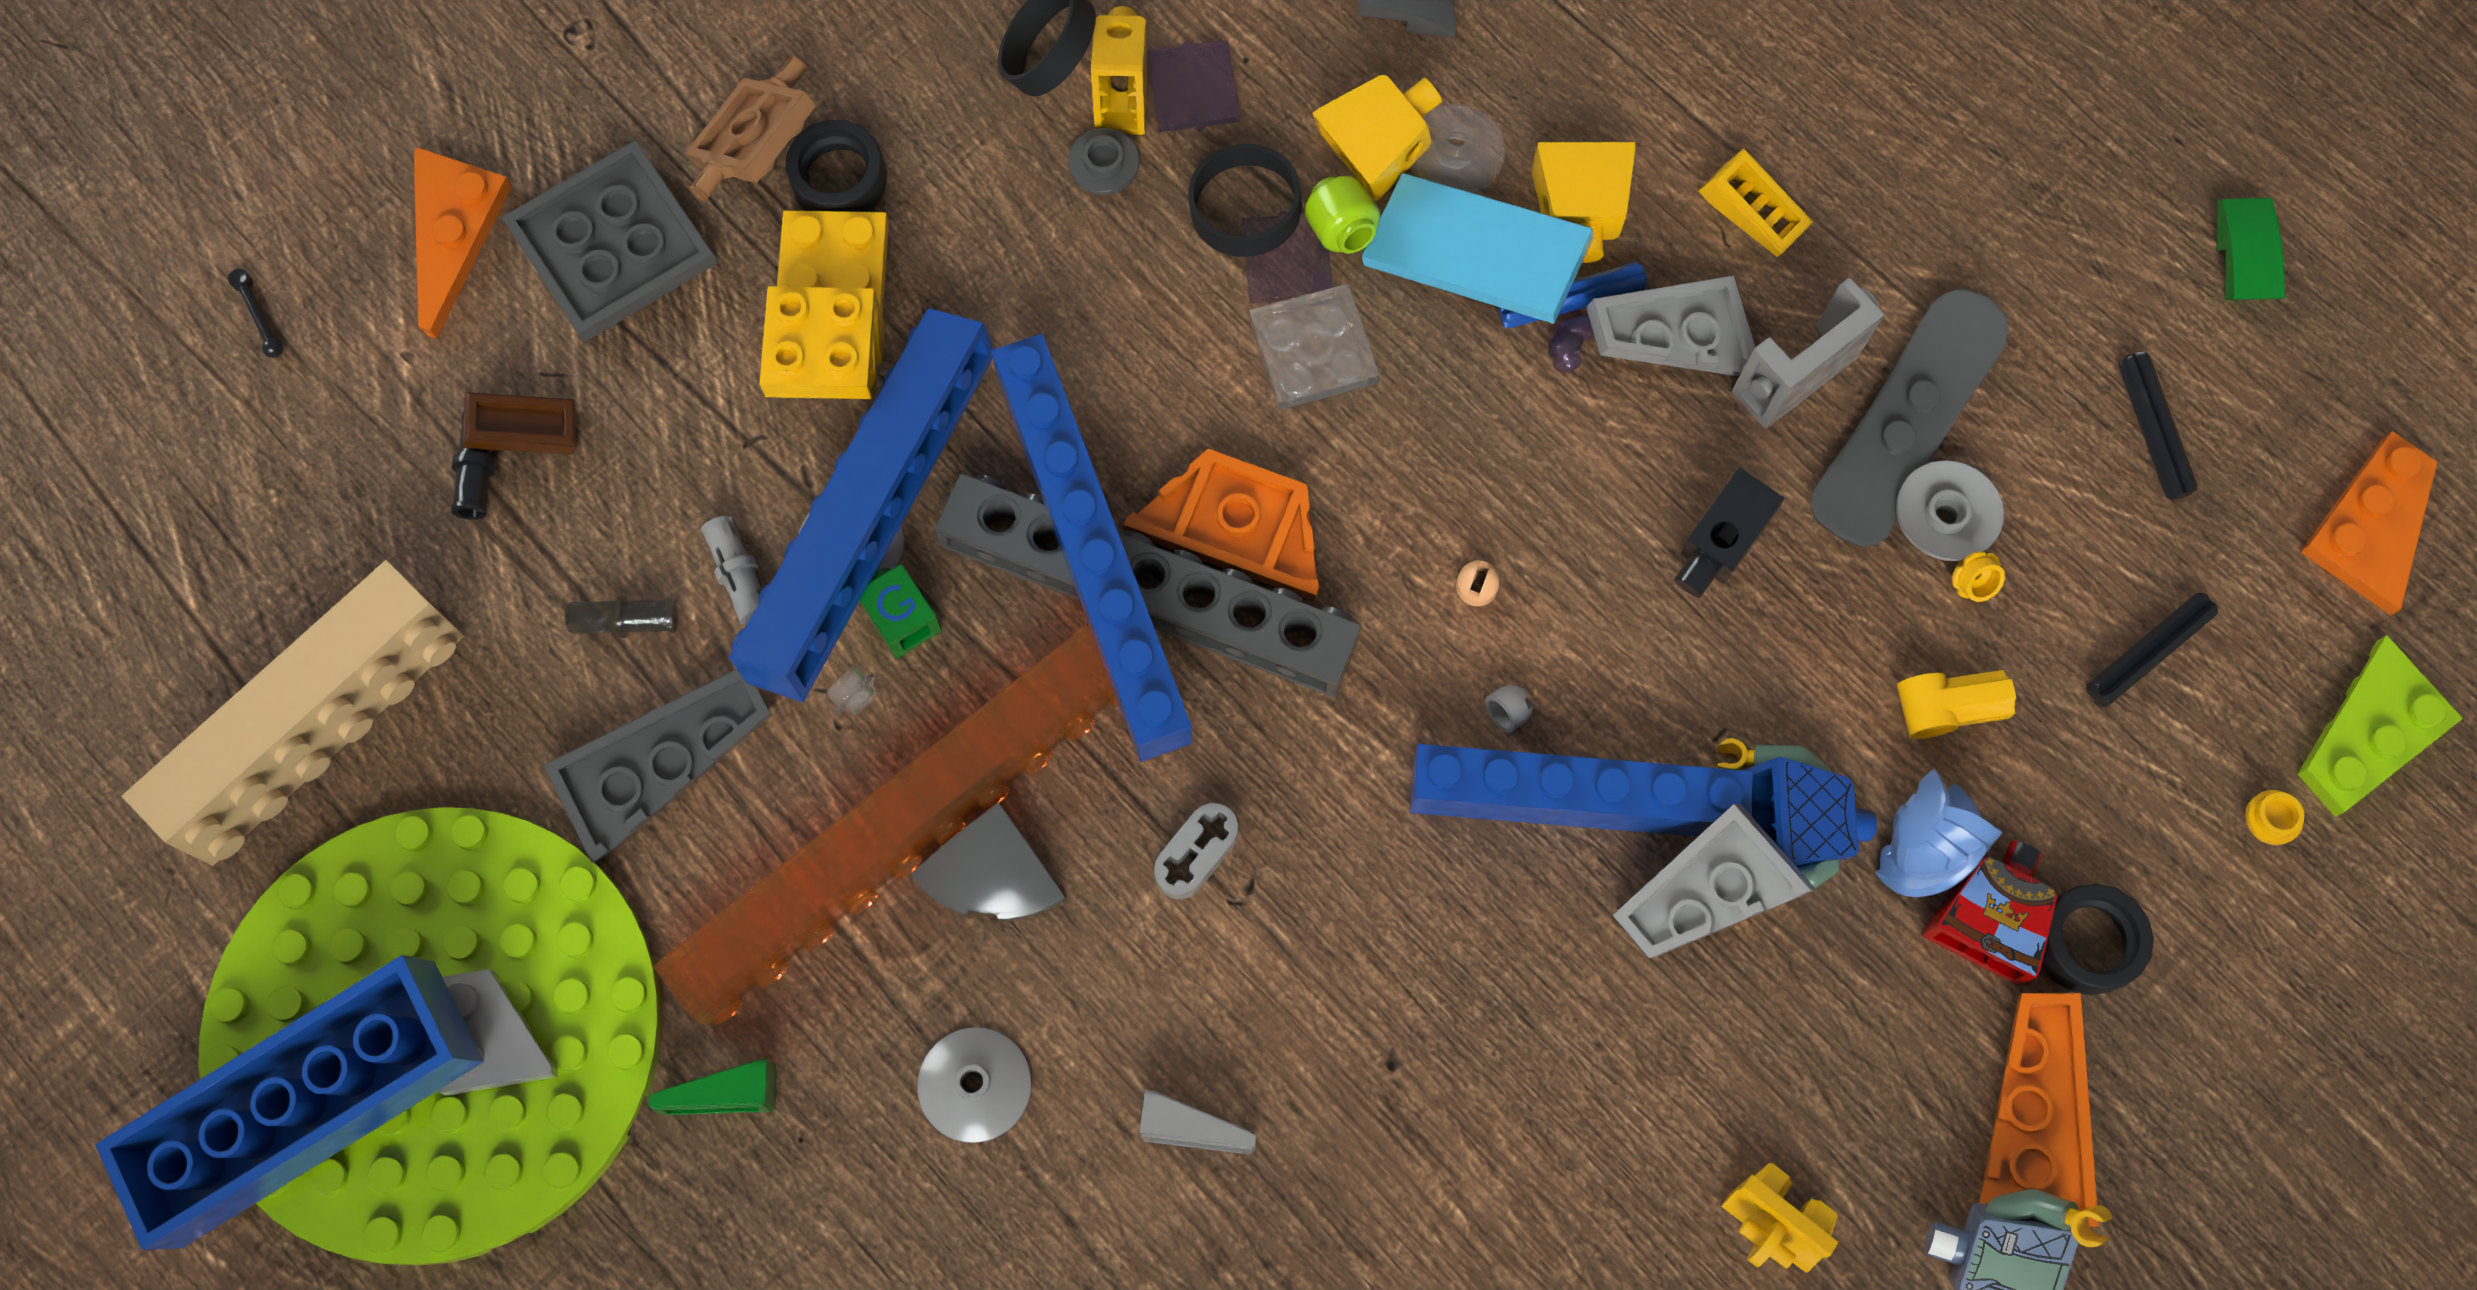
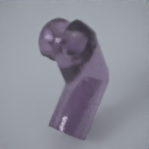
(1568, 340)

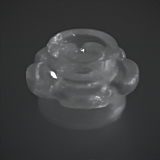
(852, 691)

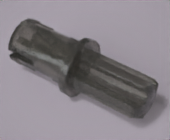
(621, 616)

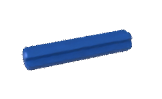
(1584, 289)

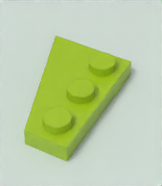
(2377, 730)

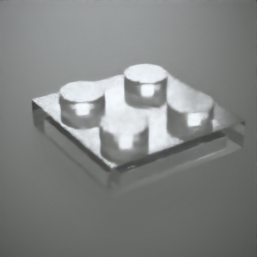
(1313, 346)

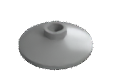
(1960, 493)
(995, 1106)

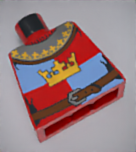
(1998, 915)

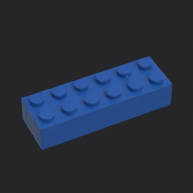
(288, 1103)

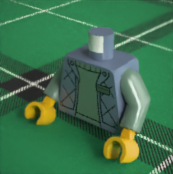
(2016, 1242)

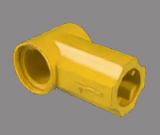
(1942, 704)

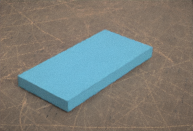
(1478, 247)

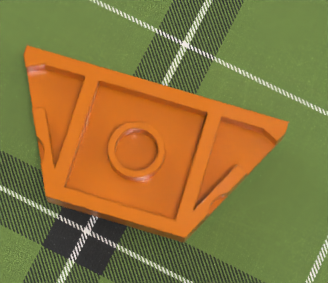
(1237, 521)

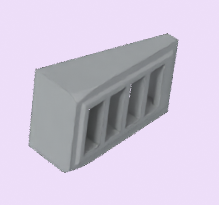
(1179, 1124)

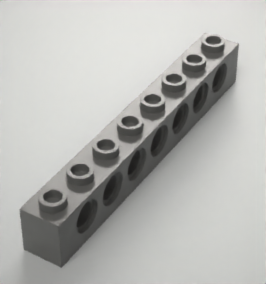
(1015, 551)

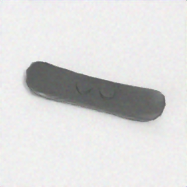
(1910, 416)

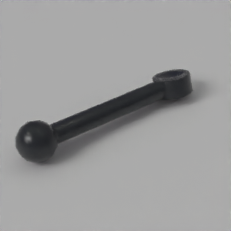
(241, 281)

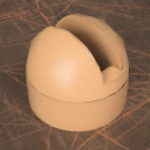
(1466, 578)

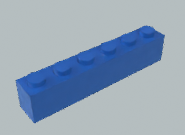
(1573, 790)

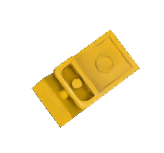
(827, 306)

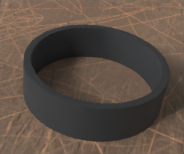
(1060, 59)
(1245, 156)

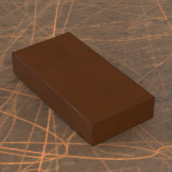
(519, 423)

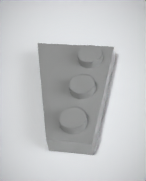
(1676, 326)
(1712, 884)

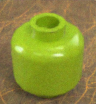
(1342, 214)

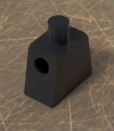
(1738, 521)

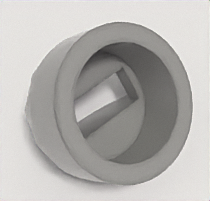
(1508, 707)

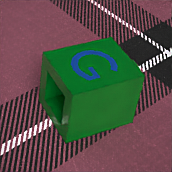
(898, 611)

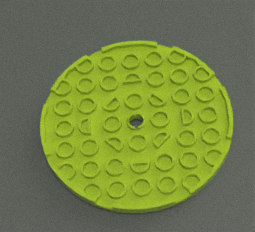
(472, 898)

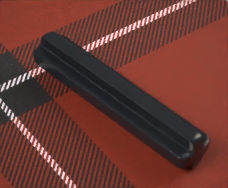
(2158, 425)
(2152, 649)

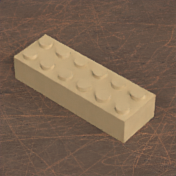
(294, 717)

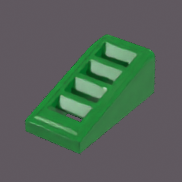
(734, 1090)

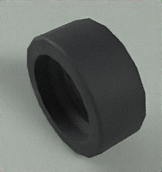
(832, 136)
(2134, 931)

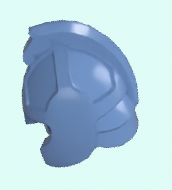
(1935, 840)

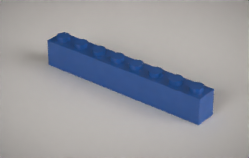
(862, 506)
(1092, 549)

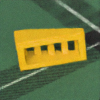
(1756, 180)

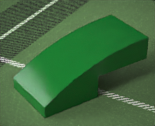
(2252, 248)

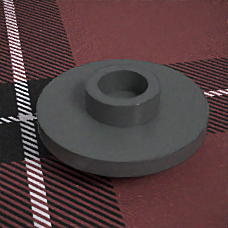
(1103, 161)

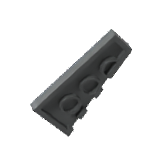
(645, 764)

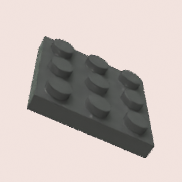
(609, 240)

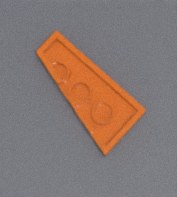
(2044, 1106)

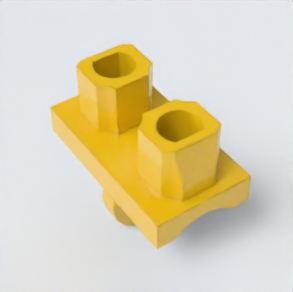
(1777, 1226)

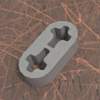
(1186, 842)

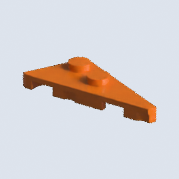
(452, 220)

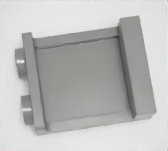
(1776, 384)

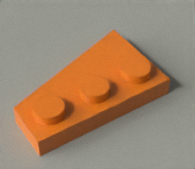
(2377, 524)

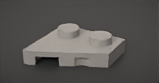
(499, 1033)

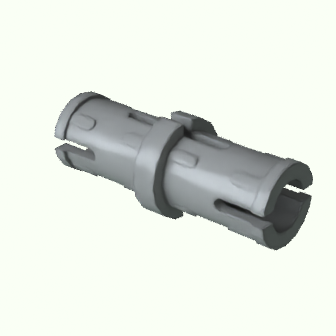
(734, 566)

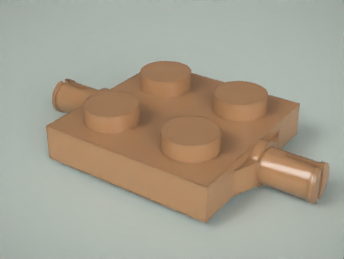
(750, 129)

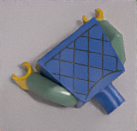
(1803, 806)

